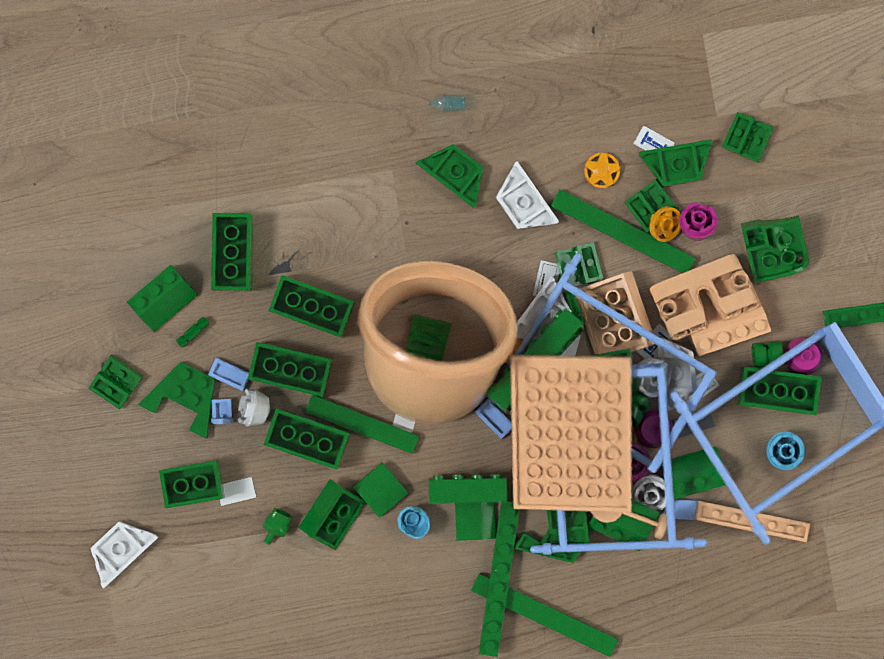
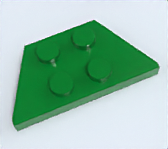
(677, 163)
(455, 171)
(575, 525)

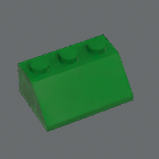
(162, 298)
(694, 474)
(332, 514)
(625, 527)

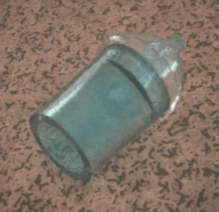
(448, 103)

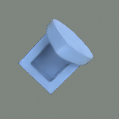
(222, 411)

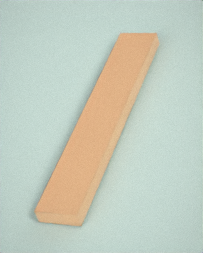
(737, 519)

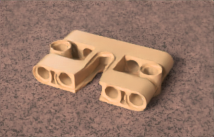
(712, 279)

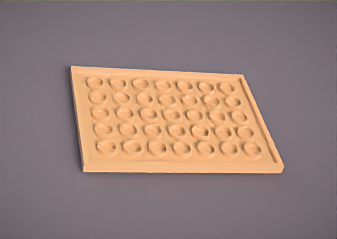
(571, 433)

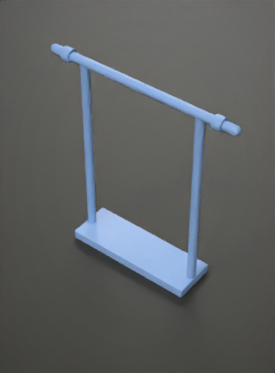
(570, 269)
(637, 370)
(854, 376)

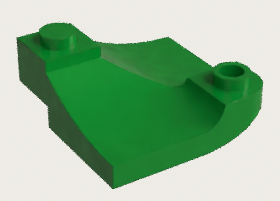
(774, 247)

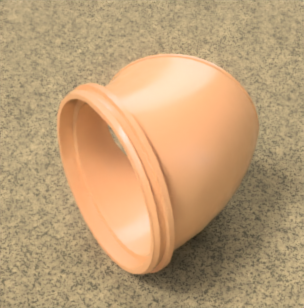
(426, 389)

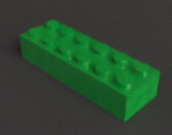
(552, 342)

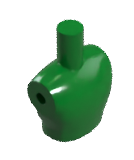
(276, 524)

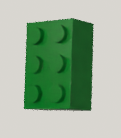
(191, 484)

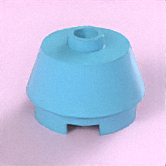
(785, 450)

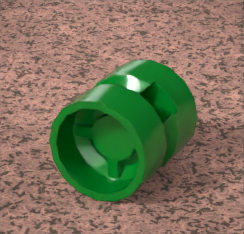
(765, 354)
(639, 407)

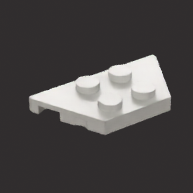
(523, 201)
(533, 310)
(682, 374)
(119, 549)

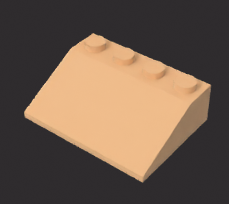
(604, 331)
(727, 333)

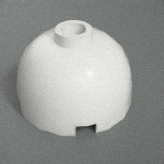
(649, 384)

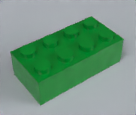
(232, 252)
(311, 306)
(290, 369)
(781, 392)
(306, 438)
(468, 489)

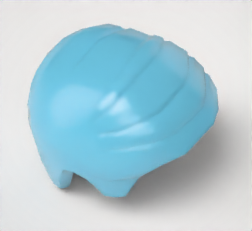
(414, 522)

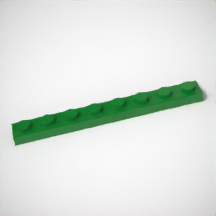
(499, 580)

